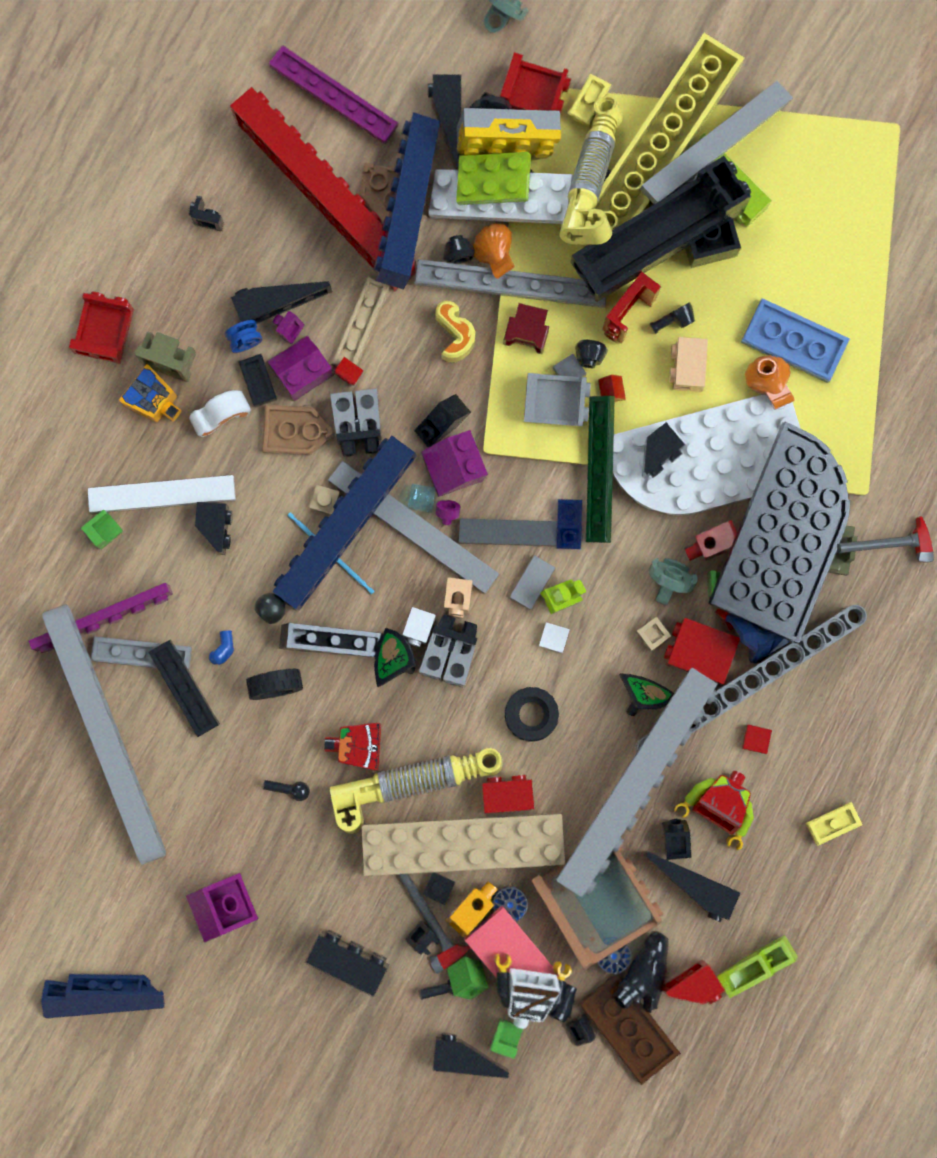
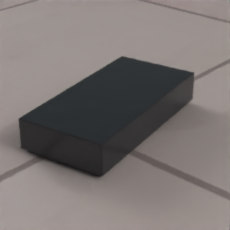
(257, 380)

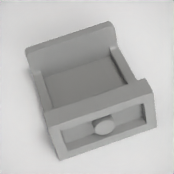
(556, 399)

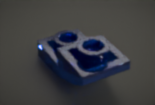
(569, 524)

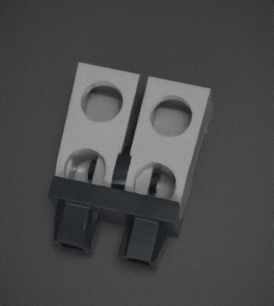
(360, 428)
(450, 644)

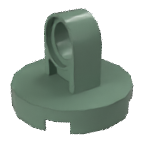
(505, 10)
(672, 577)

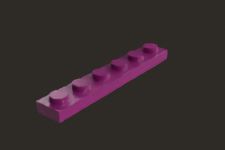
(333, 94)
(109, 614)

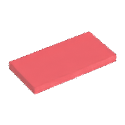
(503, 935)

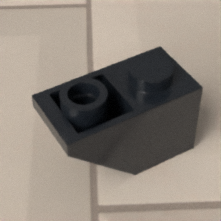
(442, 420)
(659, 448)
(213, 523)

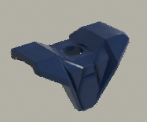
(759, 641)

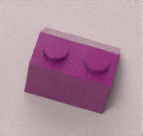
(301, 368)
(454, 463)
(221, 907)

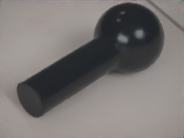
(299, 791)
(436, 990)

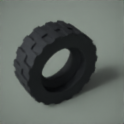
(274, 684)
(525, 732)

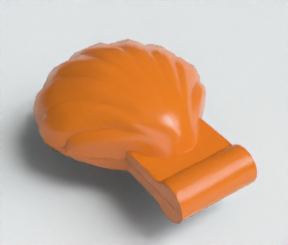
(492, 248)
(770, 377)

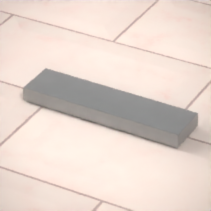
(130, 652)

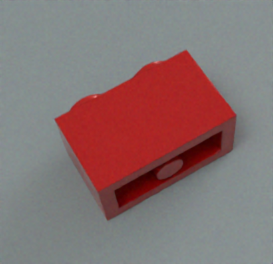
(508, 795)

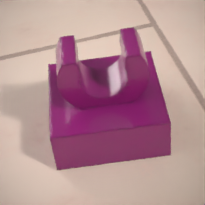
(288, 326)

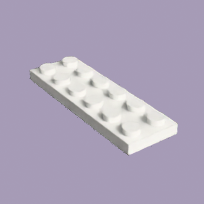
(545, 202)

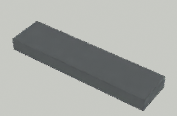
(508, 532)

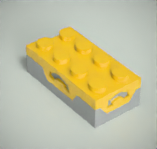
(508, 131)

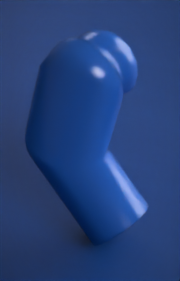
(225, 650)

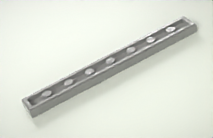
(716, 143)
(510, 284)
(424, 534)

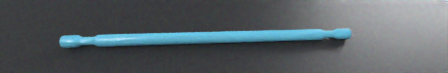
(340, 562)

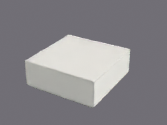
(554, 637)

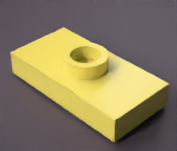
(583, 107)
(834, 823)

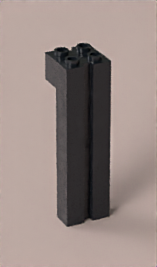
(663, 229)

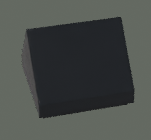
(581, 1030)

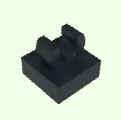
(421, 938)

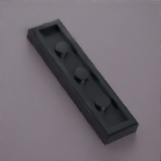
(184, 688)

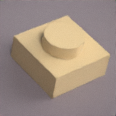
(324, 499)
(653, 633)

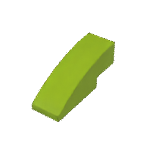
(757, 966)

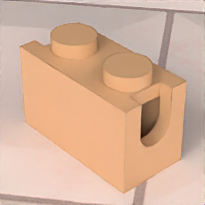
(690, 364)
(457, 591)

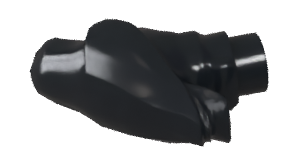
(645, 975)

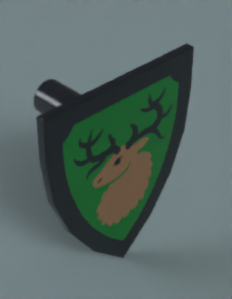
(392, 657)
(645, 693)

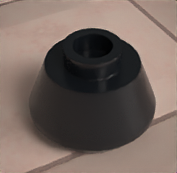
(458, 250)
(590, 353)

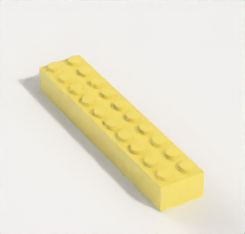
(669, 127)

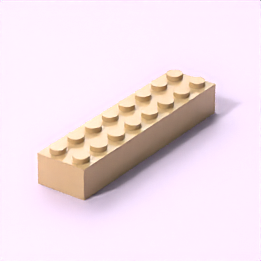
(463, 844)

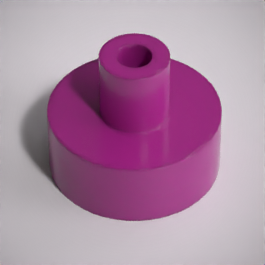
(447, 511)

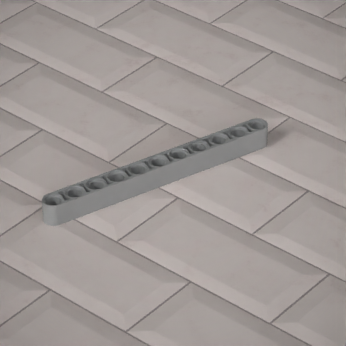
(781, 662)
(104, 734)

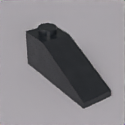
(459, 1057)

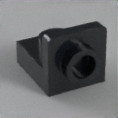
(208, 218)
(677, 839)

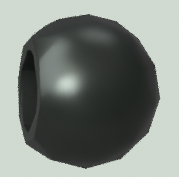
(270, 608)

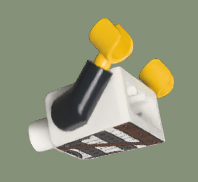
(529, 993)

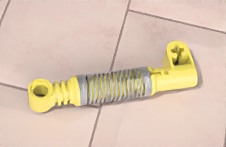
(581, 222)
(385, 786)

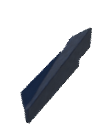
(99, 995)

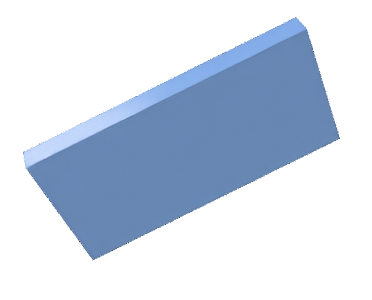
(795, 340)

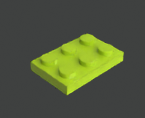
(493, 178)

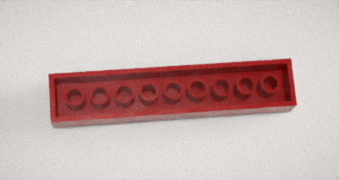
(310, 174)

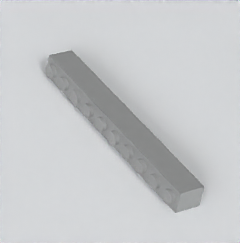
(636, 782)

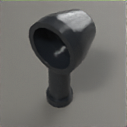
(682, 317)

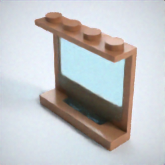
(605, 919)

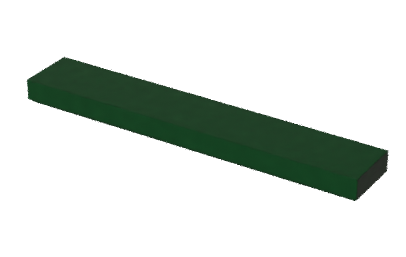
(600, 469)

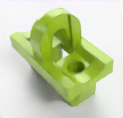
(563, 595)

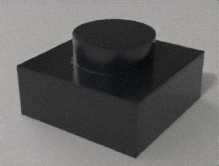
(438, 888)

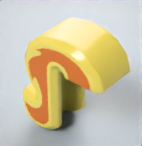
(460, 328)

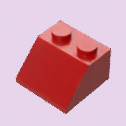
(695, 985)

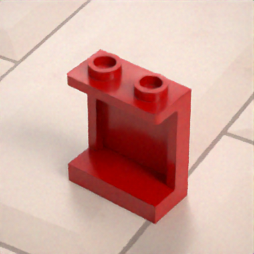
(534, 86)
(643, 289)
(102, 327)
(701, 649)

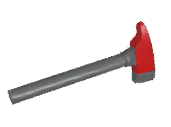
(919, 539)
(450, 951)

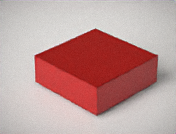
(756, 739)

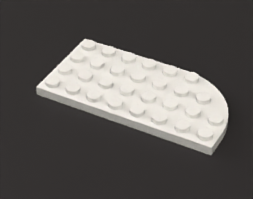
(719, 459)

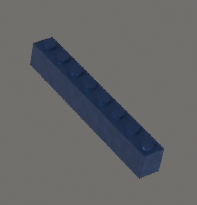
(407, 202)
(344, 523)

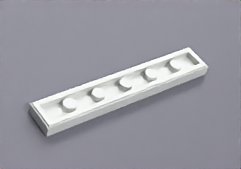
(161, 494)

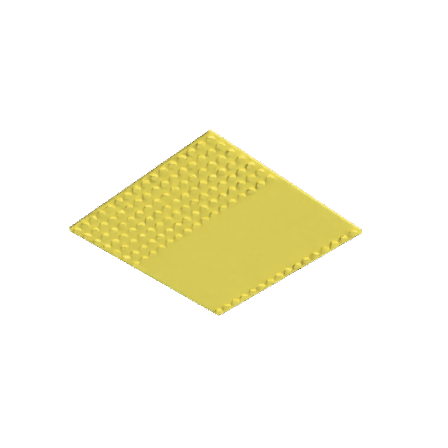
(811, 252)

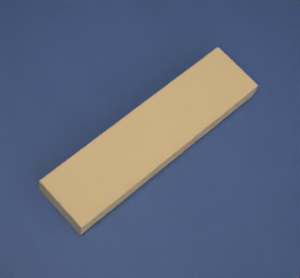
(361, 322)

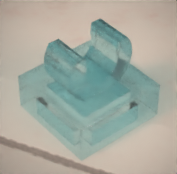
(421, 498)

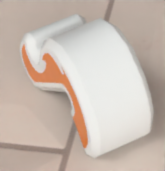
(219, 411)

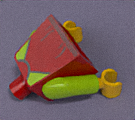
(723, 804)

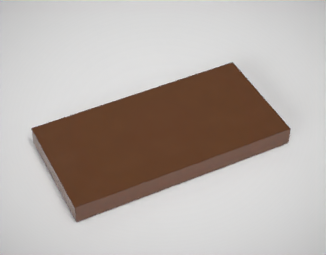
(630, 1031)

